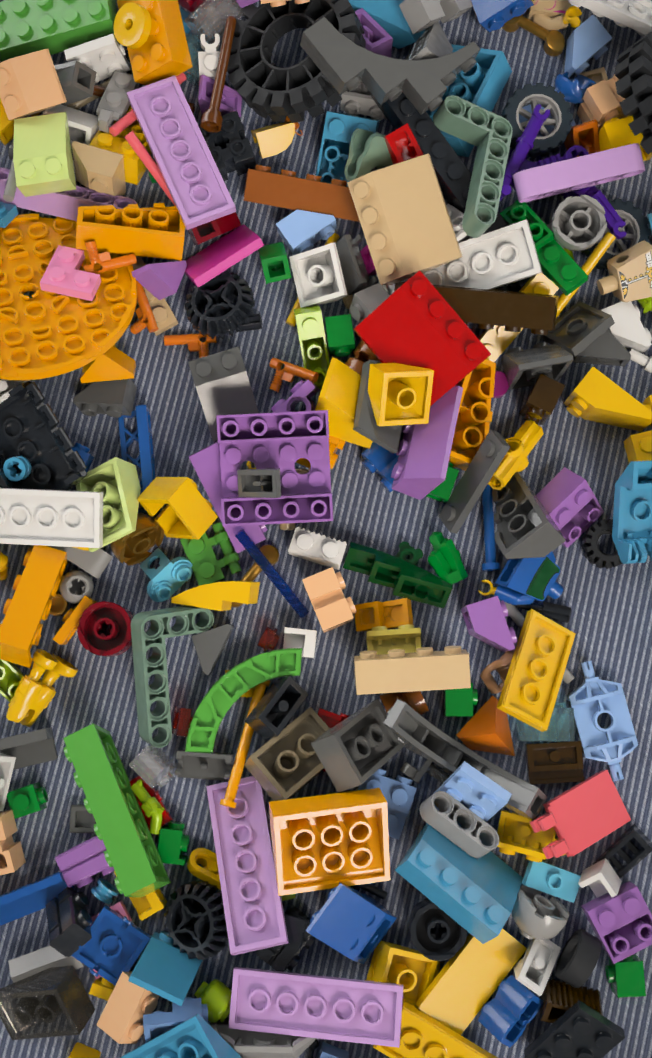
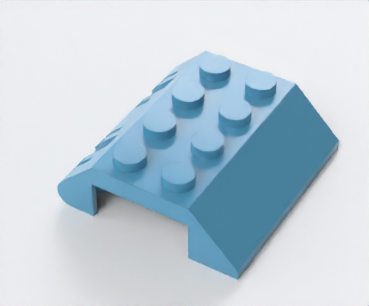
(633, 513)

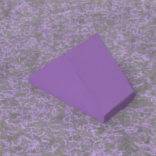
(230, 99)
(161, 278)

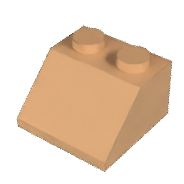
(29, 85)
(125, 1010)

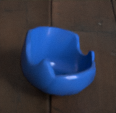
(573, 89)

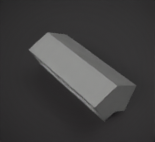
(39, 961)

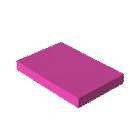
(222, 255)

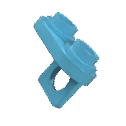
(167, 577)

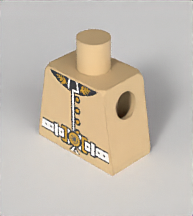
(629, 274)

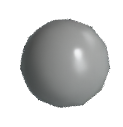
(75, 586)

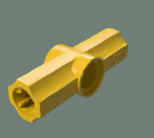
(516, 457)

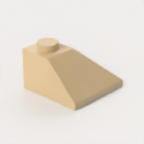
(99, 169)

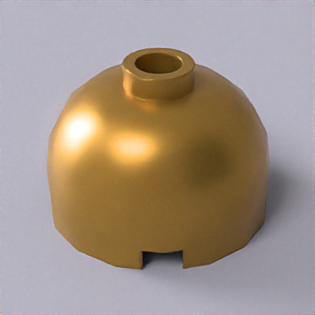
(135, 546)

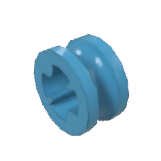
(10, 471)
(104, 891)

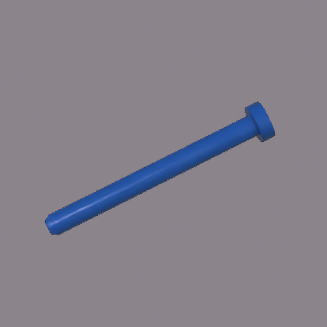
(489, 532)

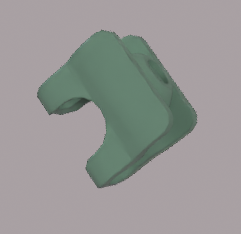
(366, 152)

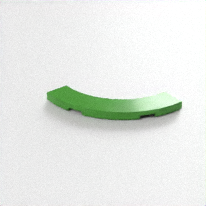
(231, 687)

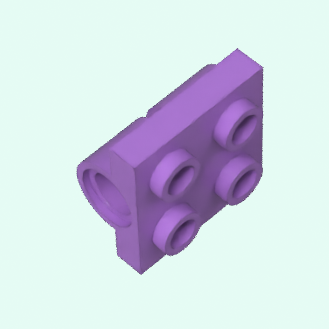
(302, 392)

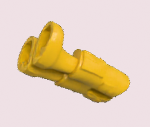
(35, 694)

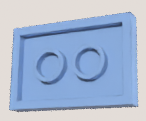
(475, 791)

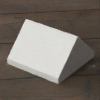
(318, 276)

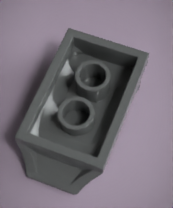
(365, 422)

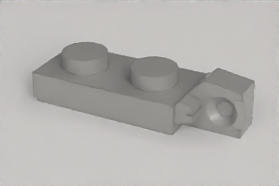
(114, 101)

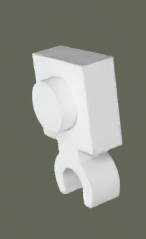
(209, 57)

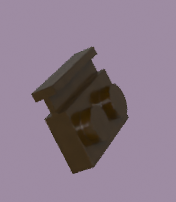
(554, 762)

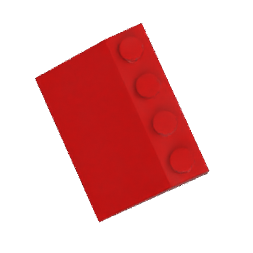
(423, 331)

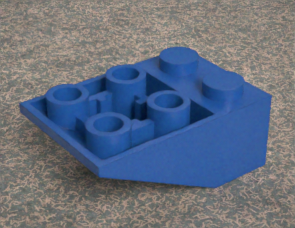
(351, 923)

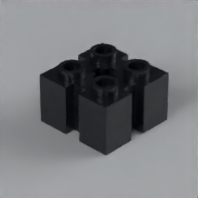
(237, 153)

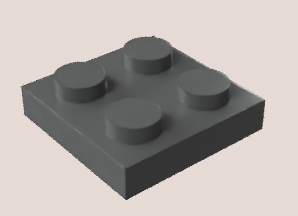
(579, 328)

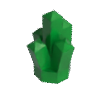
(446, 559)

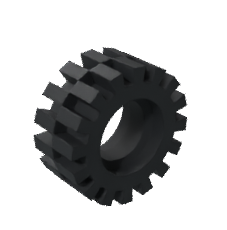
(591, 545)

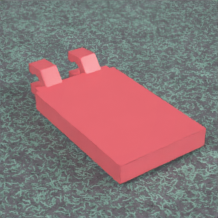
(582, 815)

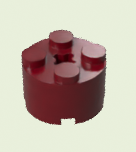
(93, 624)

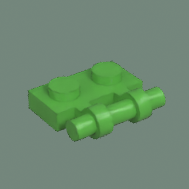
(203, 558)

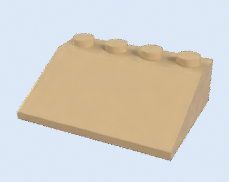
(404, 219)
(412, 671)

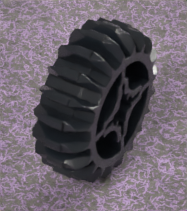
(220, 313)
(197, 920)

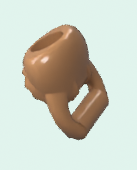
(501, 666)

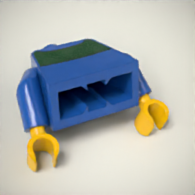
(527, 580)

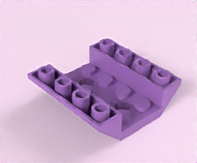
(276, 442)

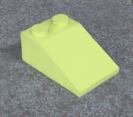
(43, 155)
(120, 492)

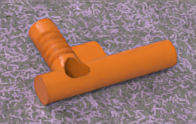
(105, 260)
(144, 313)
(193, 342)
(288, 373)

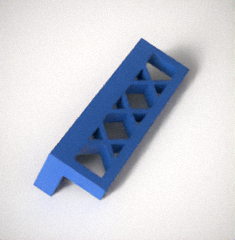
(145, 441)
(30, 897)

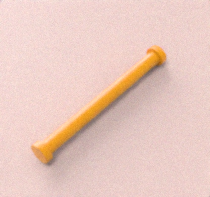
(242, 751)

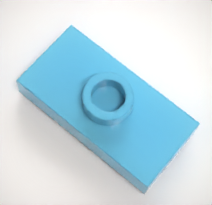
(552, 880)

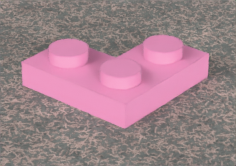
(65, 277)

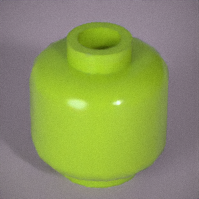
(217, 998)

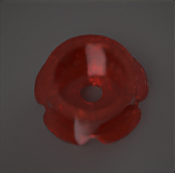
(268, 639)

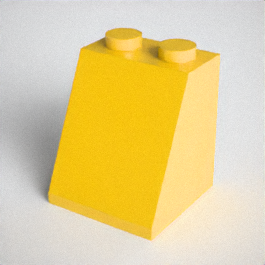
(340, 398)

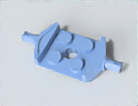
(591, 700)

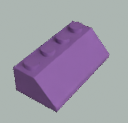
(427, 448)

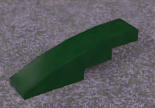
(404, 578)

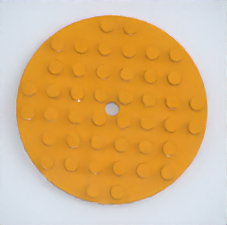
(54, 330)

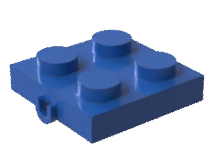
(113, 945)

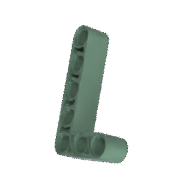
(493, 138)
(157, 665)

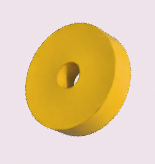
(132, 25)

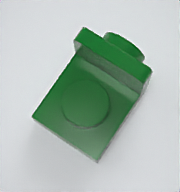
(27, 800)

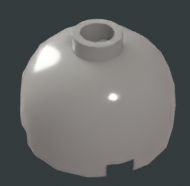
(578, 223)
(537, 915)

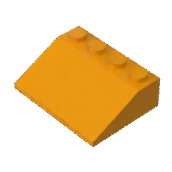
(330, 840)

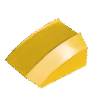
(403, 966)

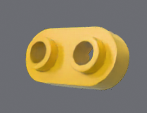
(208, 860)

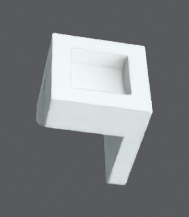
(301, 639)
(601, 879)

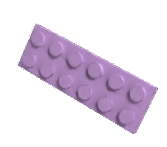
(181, 152)
(247, 868)
(316, 1006)

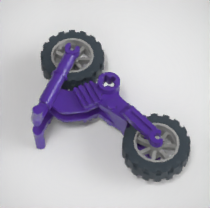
(524, 142)

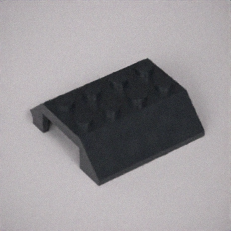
(32, 431)

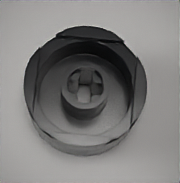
(431, 945)

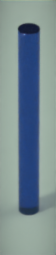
(271, 573)

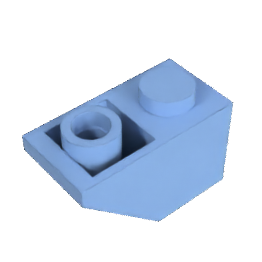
(584, 43)
(304, 229)

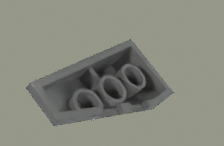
(523, 522)

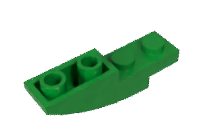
(553, 259)

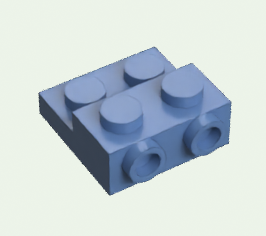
(399, 797)
(161, 1021)

